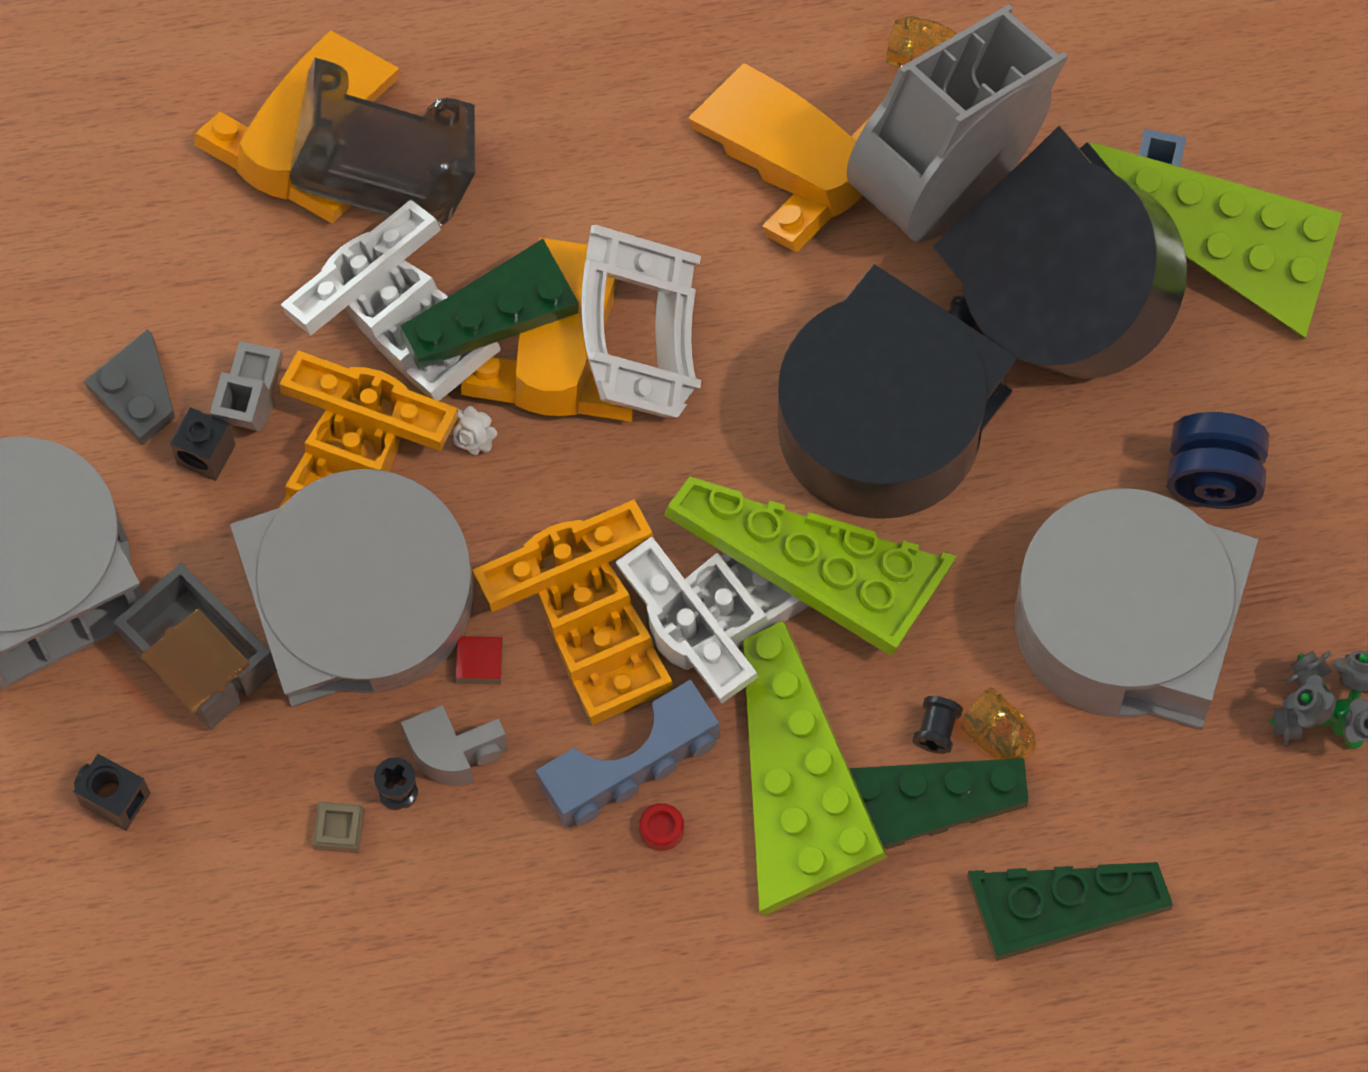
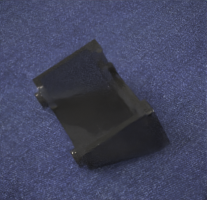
(380, 153)

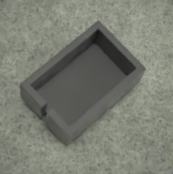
(169, 605)

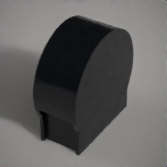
(1069, 263)
(887, 400)

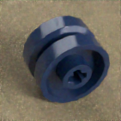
(1218, 460)

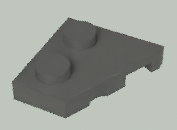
(135, 388)

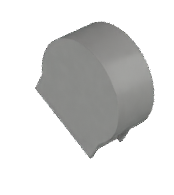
(955, 124)
(59, 557)
(357, 583)
(1131, 605)

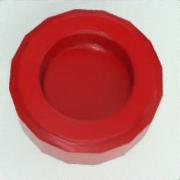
(661, 827)

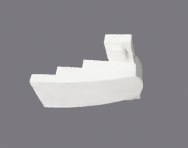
(382, 294)
(707, 614)

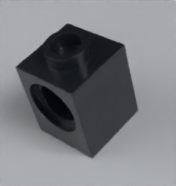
(202, 443)
(123, 804)

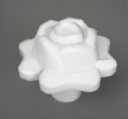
(473, 431)

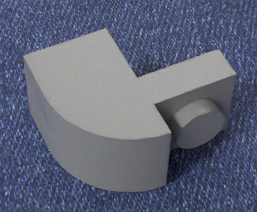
(246, 393)
(447, 756)

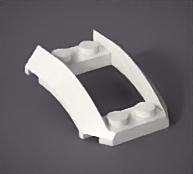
(659, 268)

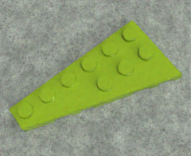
(1241, 235)
(826, 563)
(804, 796)

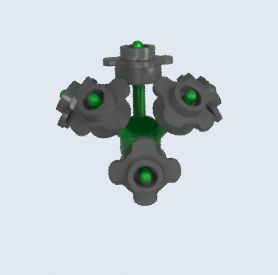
(1317, 706)

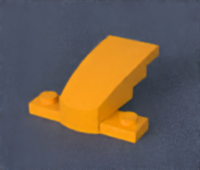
(788, 145)
(266, 147)
(552, 360)
(362, 418)
(586, 607)

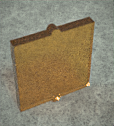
(195, 660)

